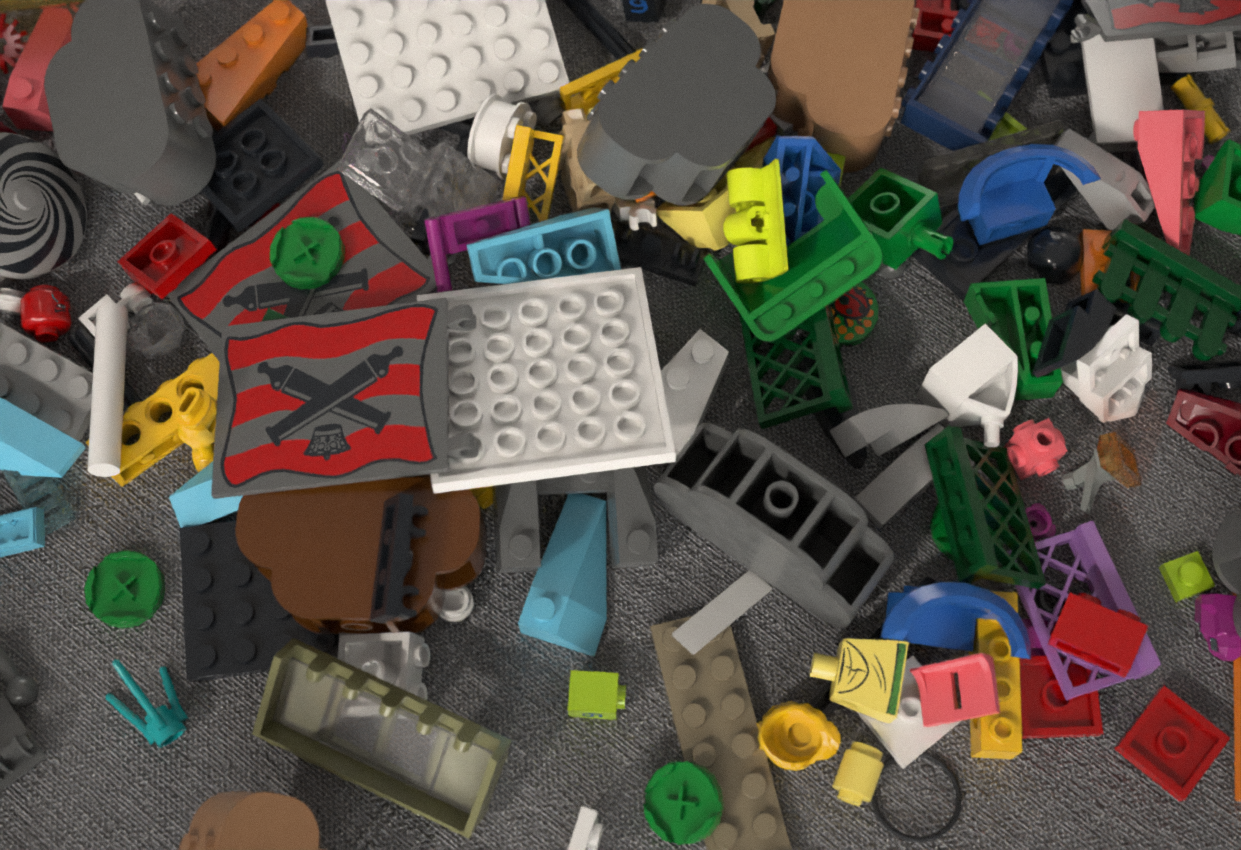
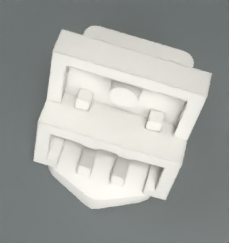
(1113, 373)

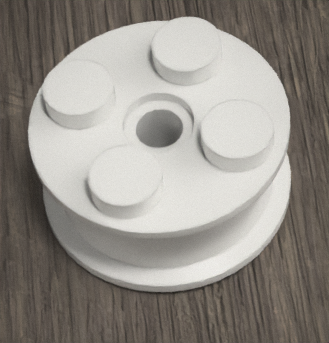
(494, 133)

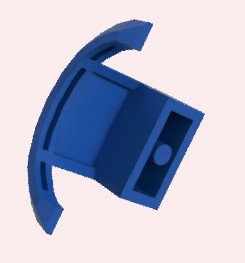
(1009, 192)
(947, 615)

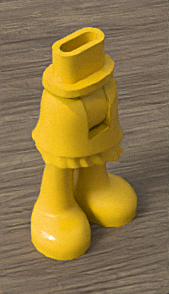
(197, 425)

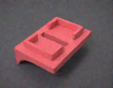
(939, 694)

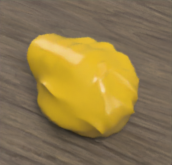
(797, 735)

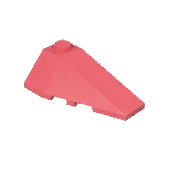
(25, 94)
(1168, 150)

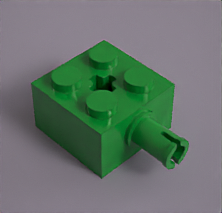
(900, 217)

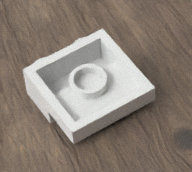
(388, 656)

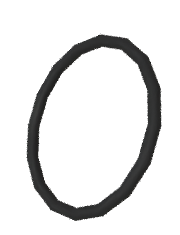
(942, 831)

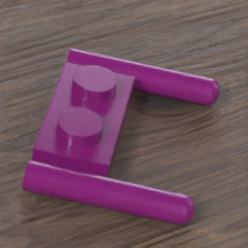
(454, 230)

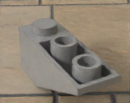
(1120, 191)

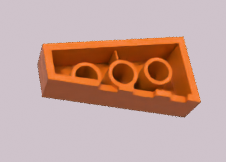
(251, 61)

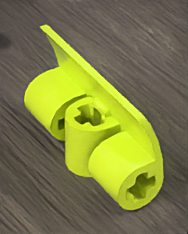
(757, 223)

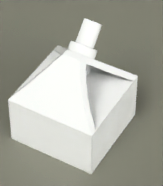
(974, 384)

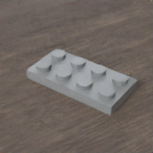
(45, 383)

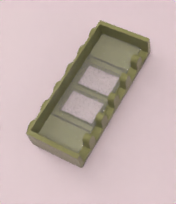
(381, 737)

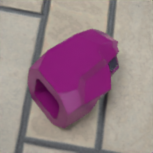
(1217, 626)

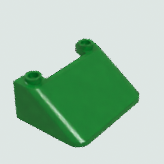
(820, 269)

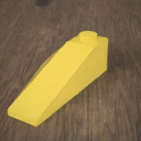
(703, 222)

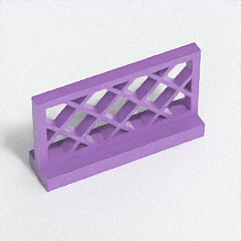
(1105, 585)

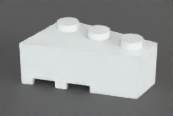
(691, 384)

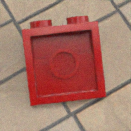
(166, 256)

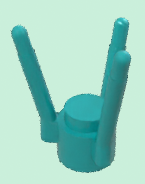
(162, 724)

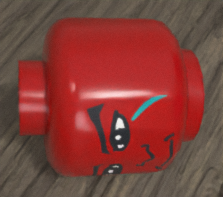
(45, 313)

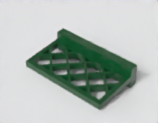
(828, 366)
(967, 516)

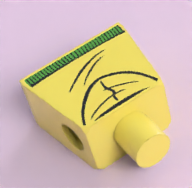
(865, 675)

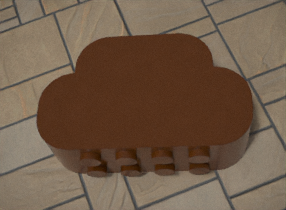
(325, 544)

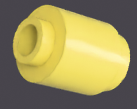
(858, 773)

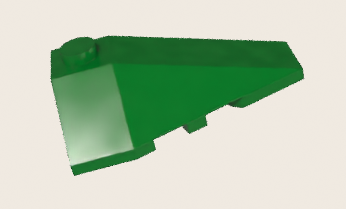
(1220, 191)

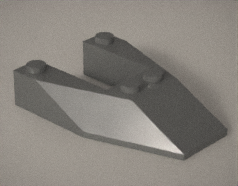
(629, 514)

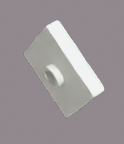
(906, 735)

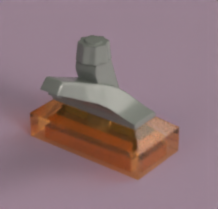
(1110, 461)

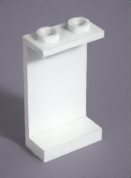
(1120, 83)

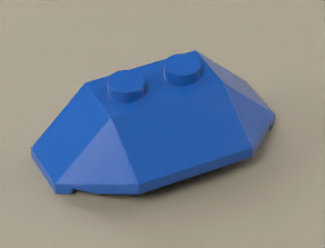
(800, 169)

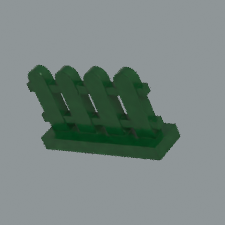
(1176, 273)

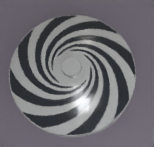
(39, 209)

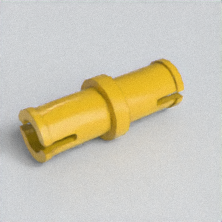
(1194, 99)

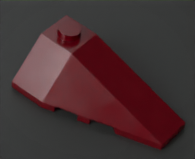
(1210, 425)

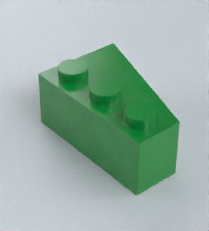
(1019, 316)

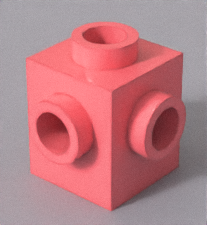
(1035, 448)

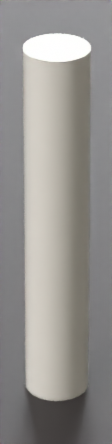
(108, 391)

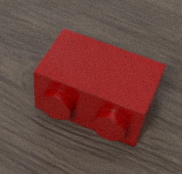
(1098, 633)

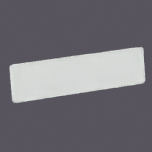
(721, 612)

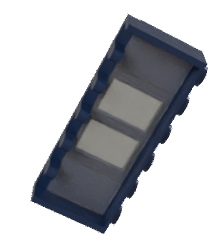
(980, 69)

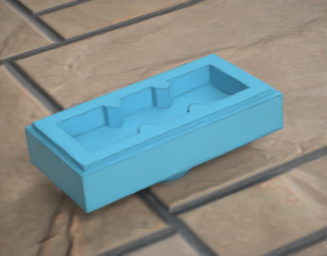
(22, 531)

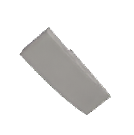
(1195, 52)
(885, 427)
(898, 483)

